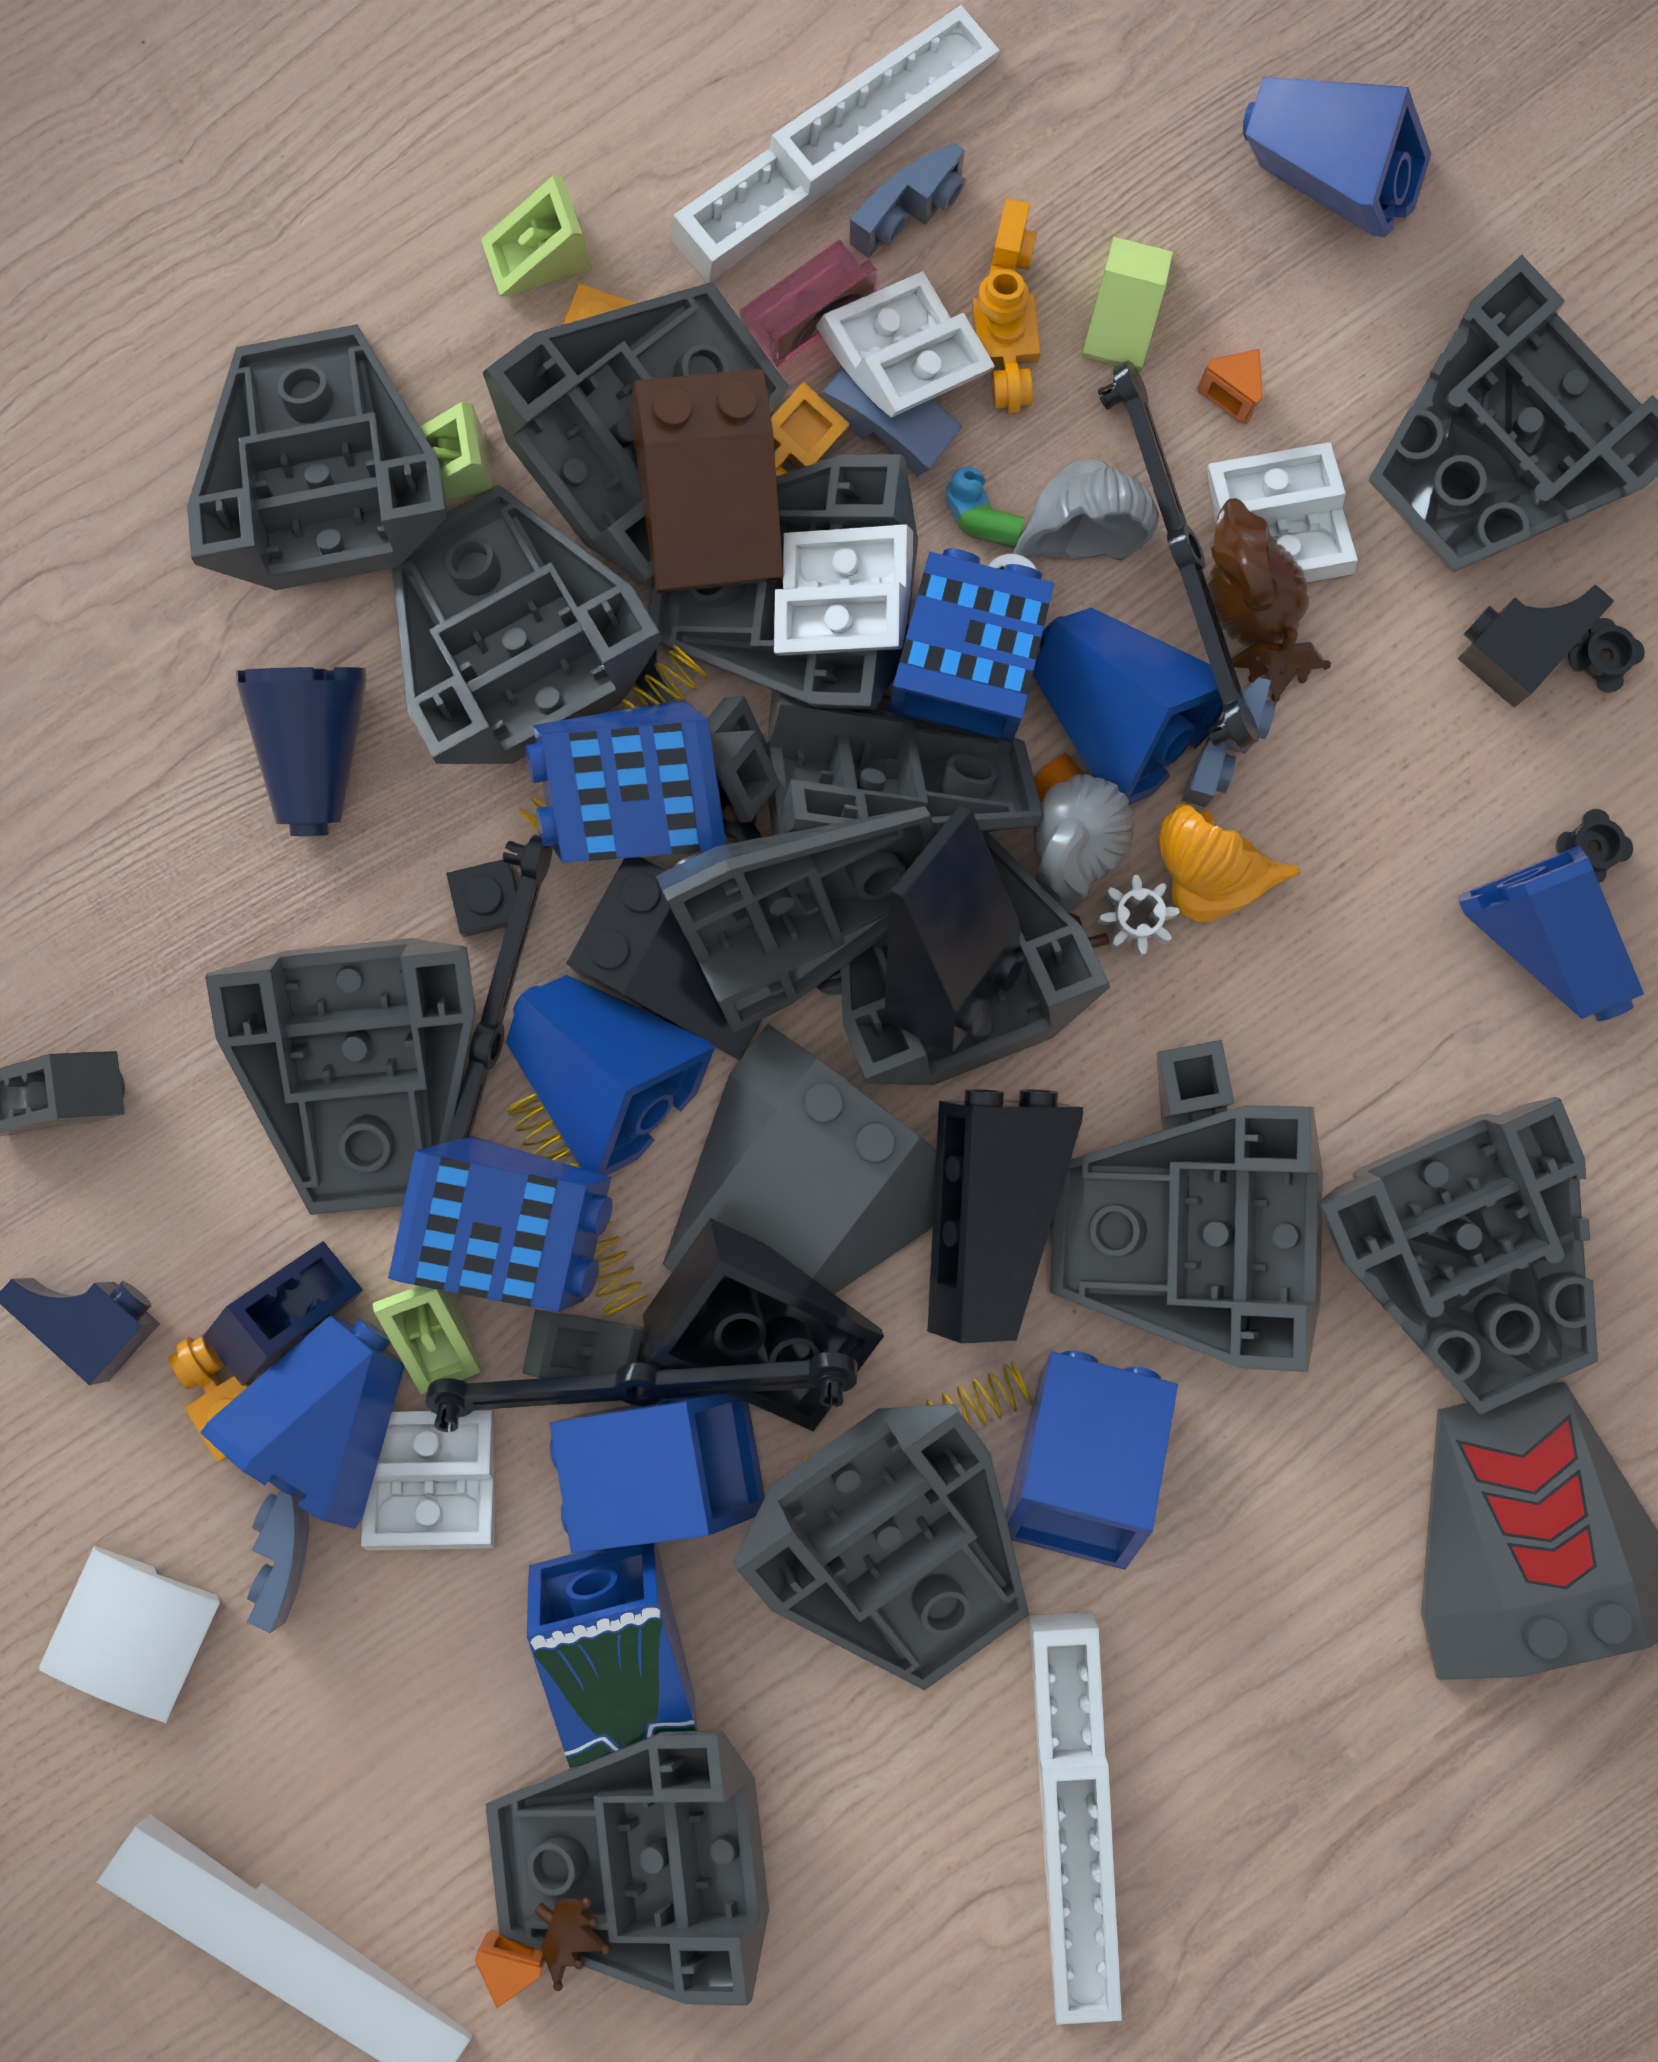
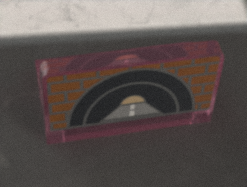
(788, 312)

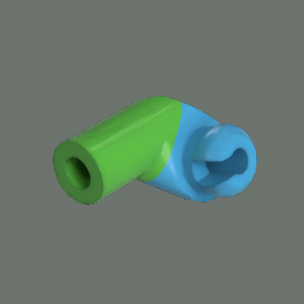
(974, 512)

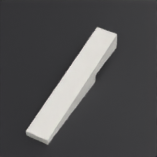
(829, 143)
(1076, 1817)
(278, 1948)

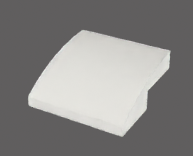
(904, 345)
(1299, 499)
(844, 590)
(433, 1485)
(129, 1634)

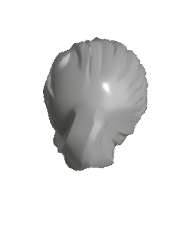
(1090, 513)
(1081, 836)

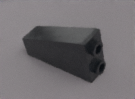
(994, 1207)

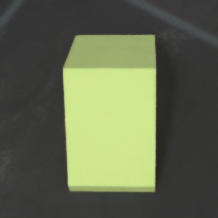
(537, 241)
(1127, 303)
(461, 451)
(428, 1335)

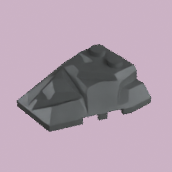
(1514, 429)
(1479, 1249)

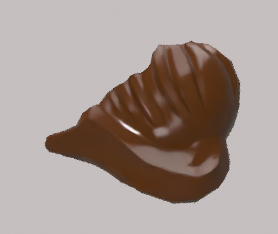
(1254, 579)

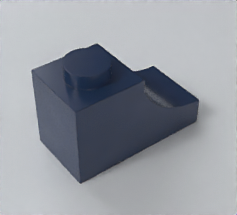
(281, 1312)
(86, 1331)

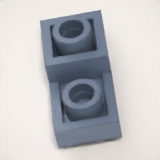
(916, 189)
(915, 434)
(1213, 766)
(284, 1540)

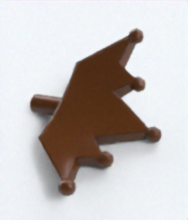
(1280, 662)
(568, 1936)

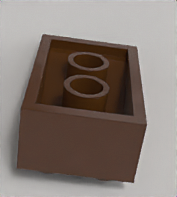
(708, 479)

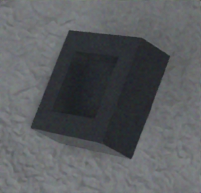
(482, 896)

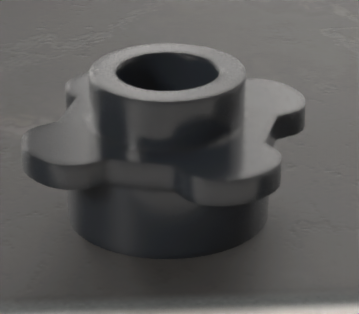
(1624, 652)
(1612, 841)

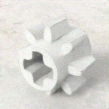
(1155, 918)

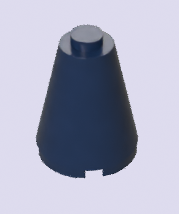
(304, 739)

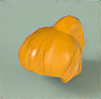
(1214, 867)

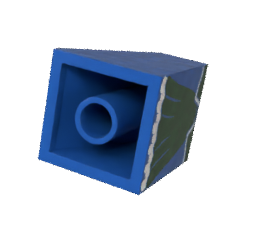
(608, 1650)

